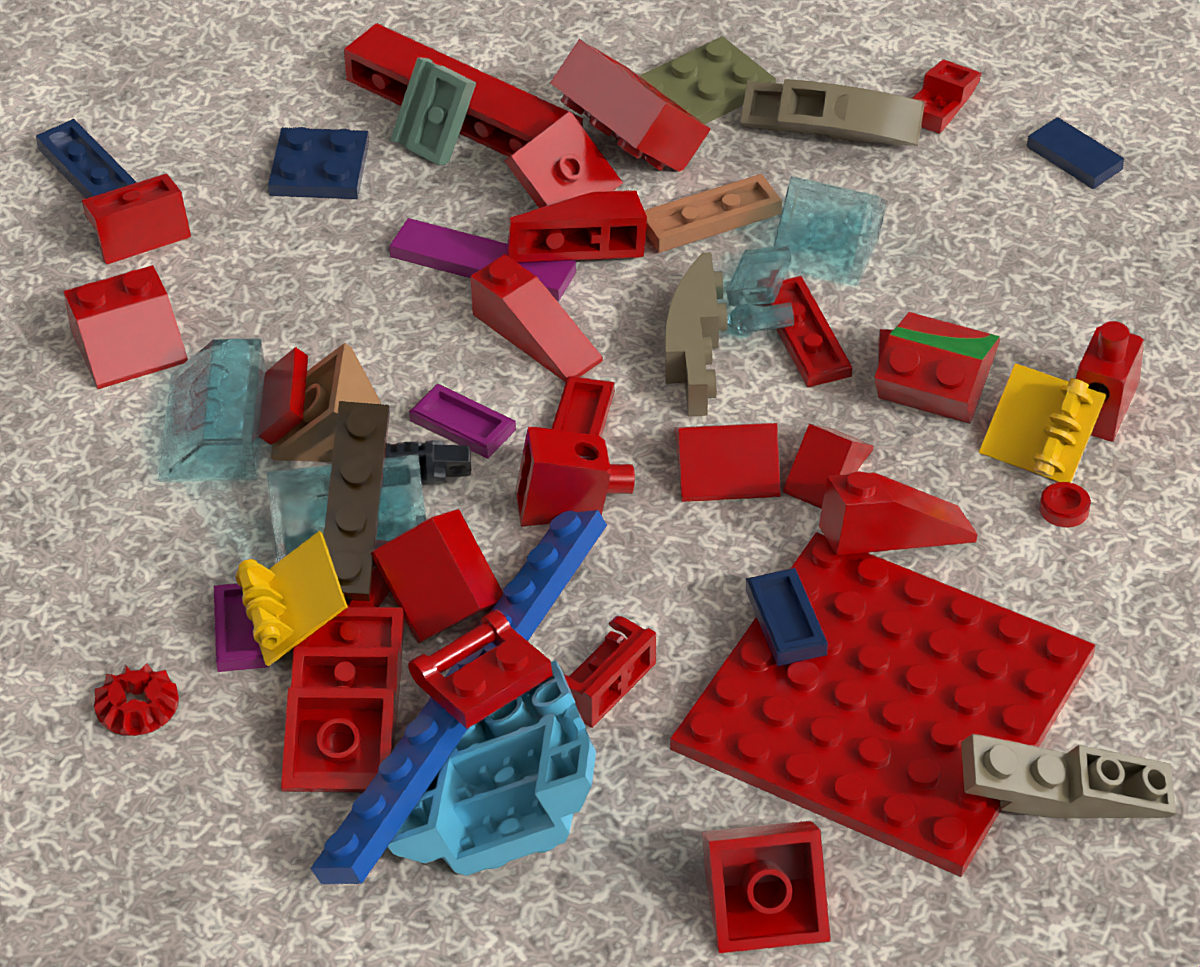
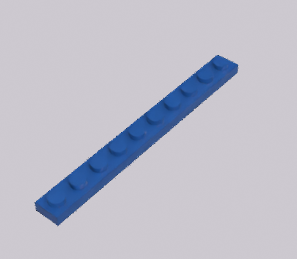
(435, 733)

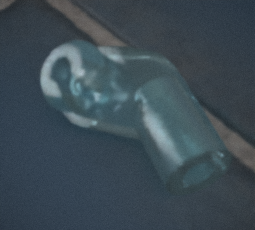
(748, 319)

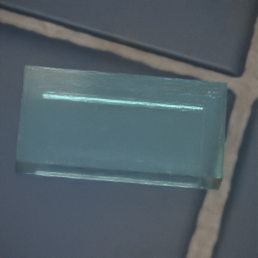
(759, 276)

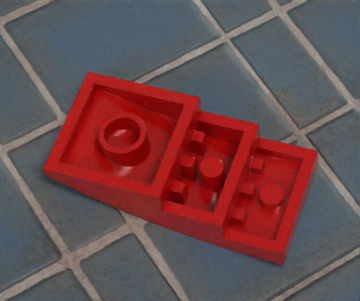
(343, 701)

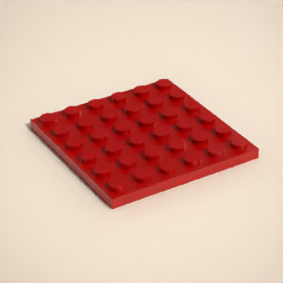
(884, 714)

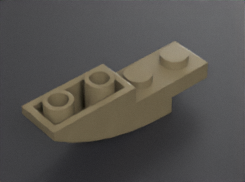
(833, 110)
(693, 332)
(1069, 784)

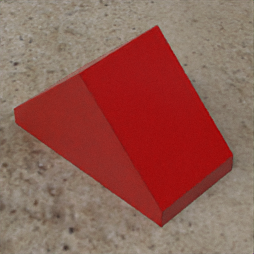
(821, 455)

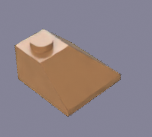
(329, 381)

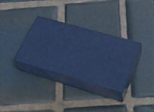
(1075, 152)
(786, 617)

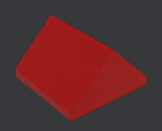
(728, 461)
(437, 574)

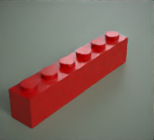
(497, 113)

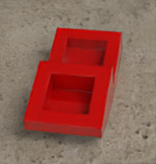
(945, 92)

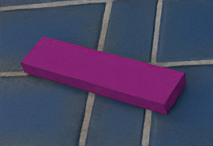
(467, 253)

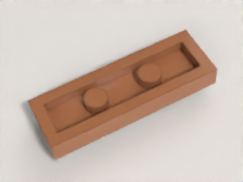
(712, 212)

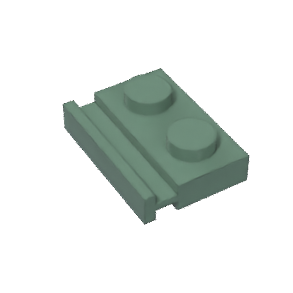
(433, 111)

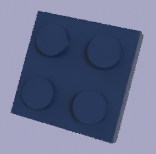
(319, 163)

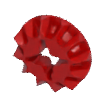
(136, 716)

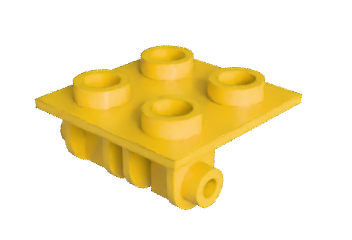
(1042, 423)
(290, 596)

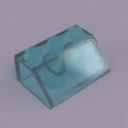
(215, 414)
(301, 500)

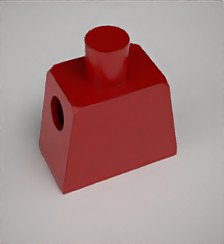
(1115, 361)
(565, 474)

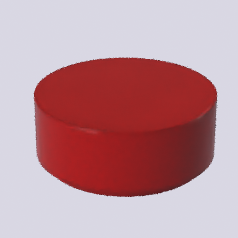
(1065, 504)

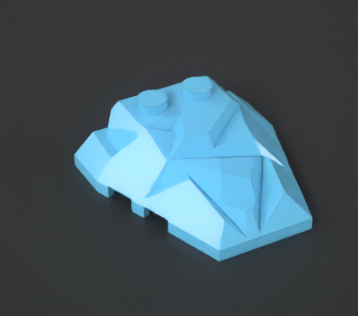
(505, 785)

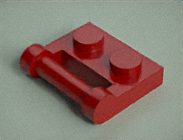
(486, 681)

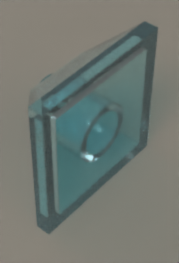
(829, 229)

